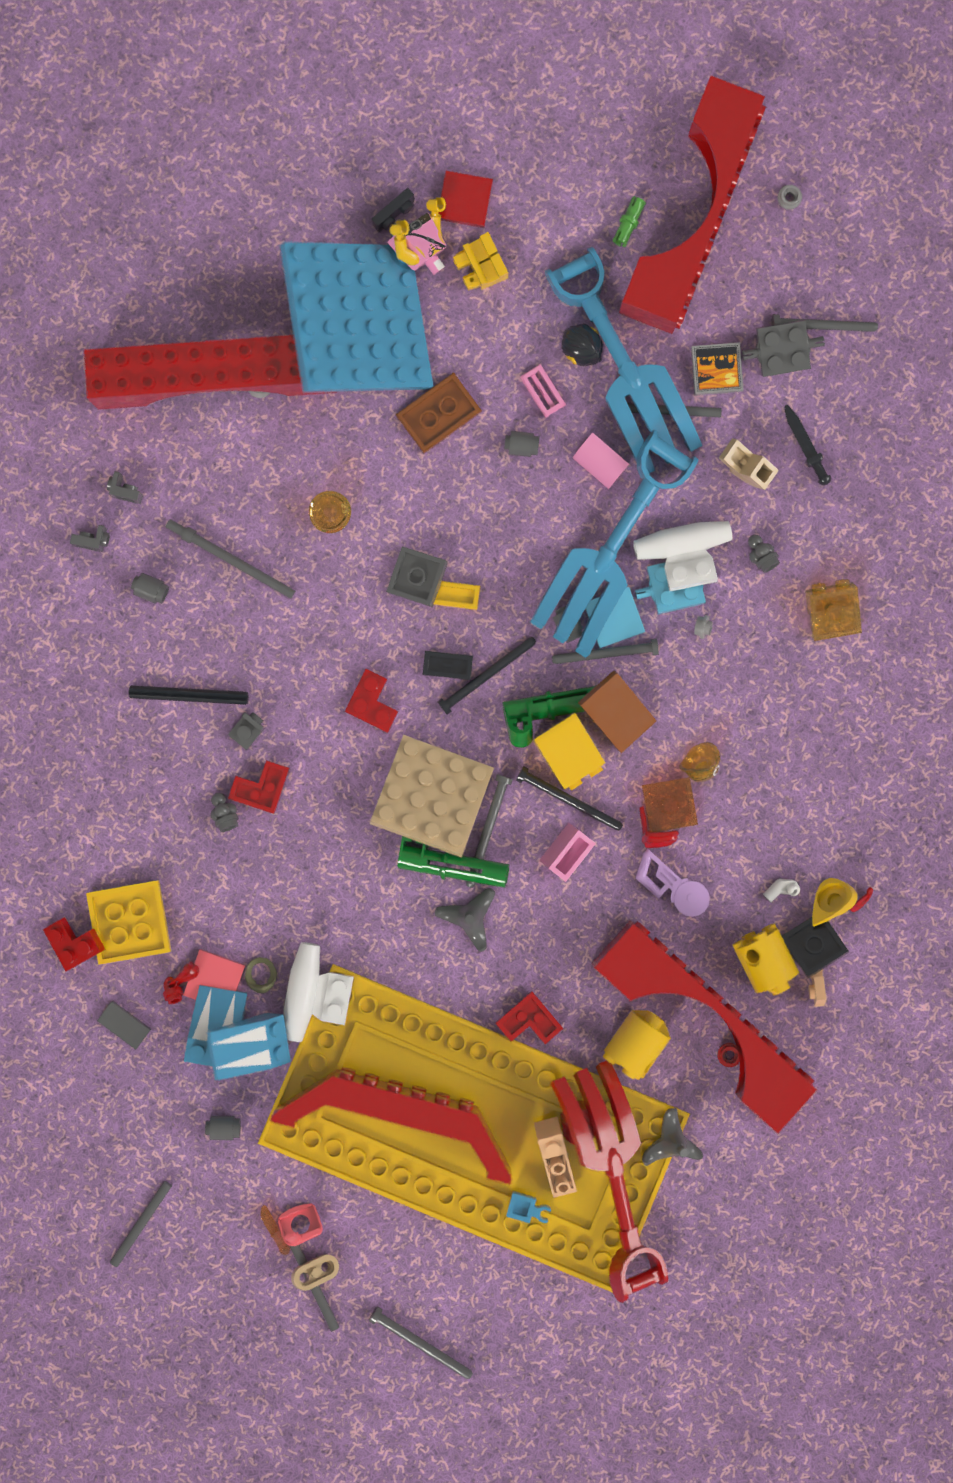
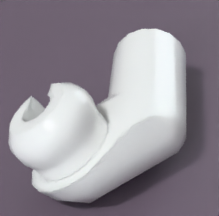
(782, 886)

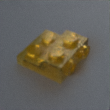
(833, 610)

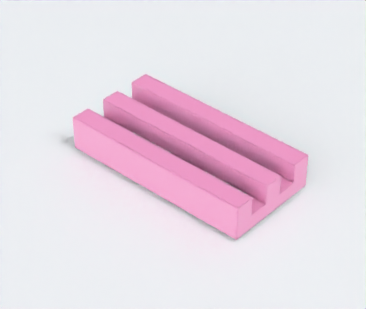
(553, 408)

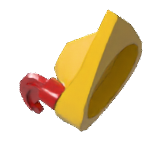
(834, 899)

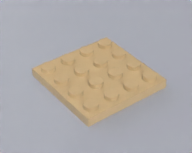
(432, 796)

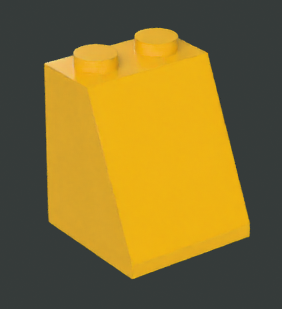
(569, 752)

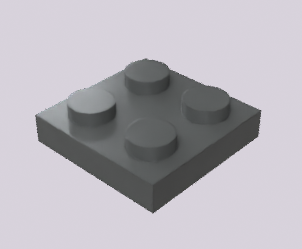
(417, 576)

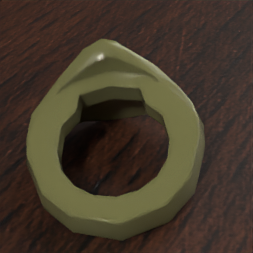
(252, 983)

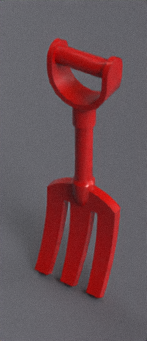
(610, 1158)

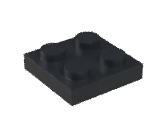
(814, 946)

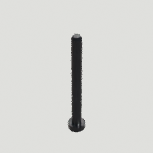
(486, 675)
(525, 776)

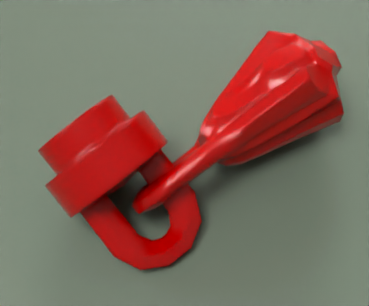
(174, 992)

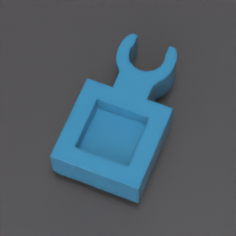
(523, 1208)

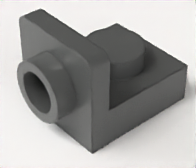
(126, 493)
(87, 540)
(247, 730)

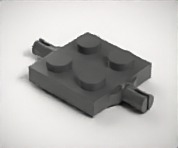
(783, 348)

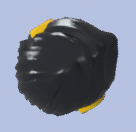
(582, 345)

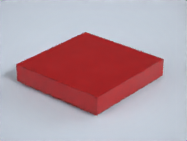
(466, 198)

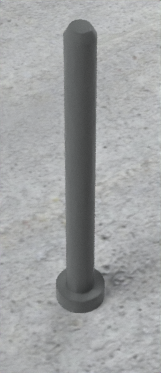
(490, 820)
(421, 1344)

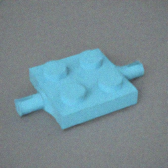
(669, 600)

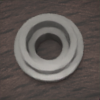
(795, 192)
(703, 626)

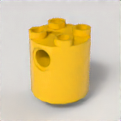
(766, 960)
(637, 1043)

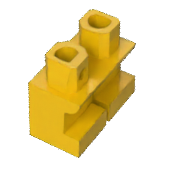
(484, 261)

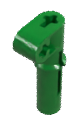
(539, 707)
(419, 861)

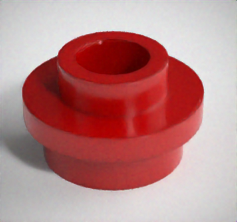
(729, 1062)

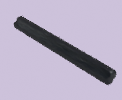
(188, 695)

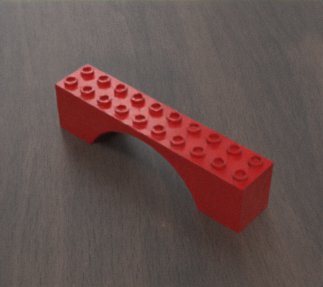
(723, 133)
(160, 371)
(765, 1079)

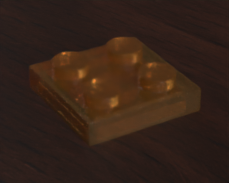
(669, 804)

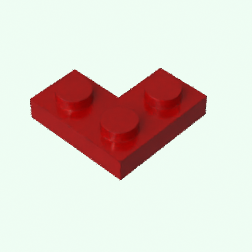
(365, 704)
(264, 794)
(68, 948)
(532, 1014)

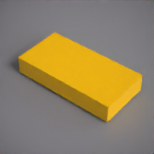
(458, 595)

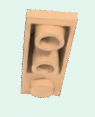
(555, 1157)

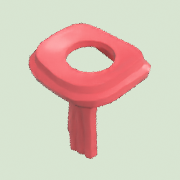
(294, 1238)

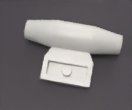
(685, 552)
(310, 993)

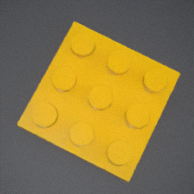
(129, 921)

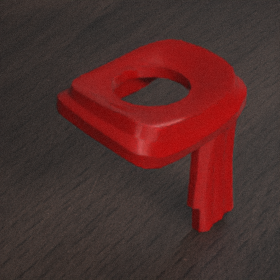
(656, 839)

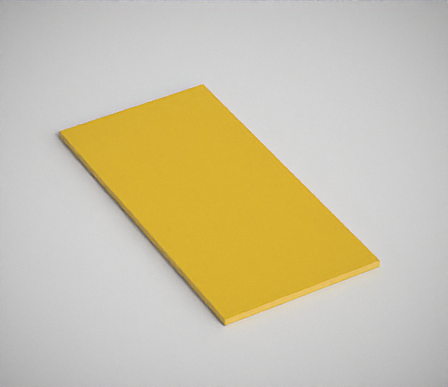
(443, 1176)

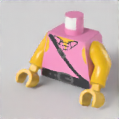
(421, 239)

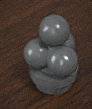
(763, 554)
(223, 814)

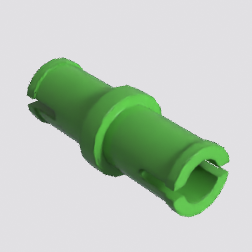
(629, 221)

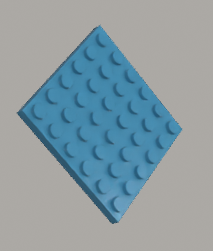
(355, 318)

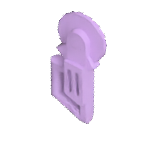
(688, 896)

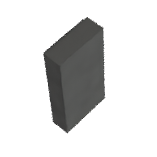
(124, 1025)

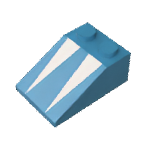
(212, 1010)
(249, 1046)

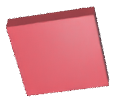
(214, 972)

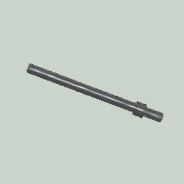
(189, 535)

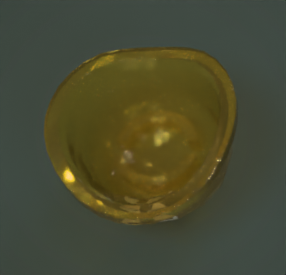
(330, 511)
(701, 762)

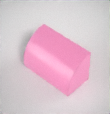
(600, 461)
(567, 852)

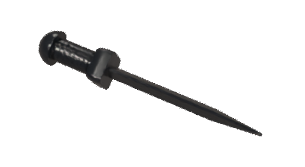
(813, 458)

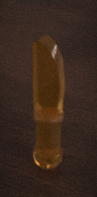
(273, 1229)

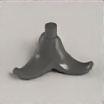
(470, 917)
(671, 1142)

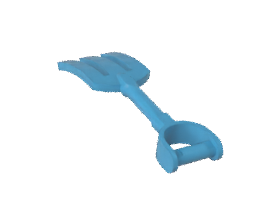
(632, 379)
(601, 564)

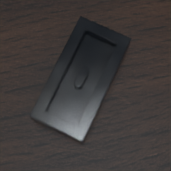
(401, 204)
(447, 665)

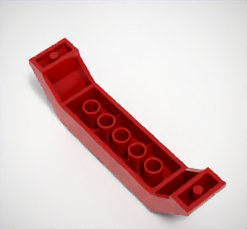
(400, 1106)

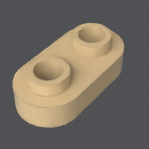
(314, 1273)

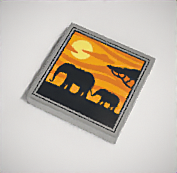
(717, 368)

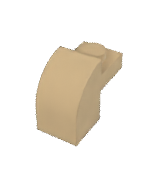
(748, 466)

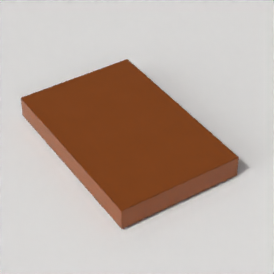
(438, 413)
(617, 711)

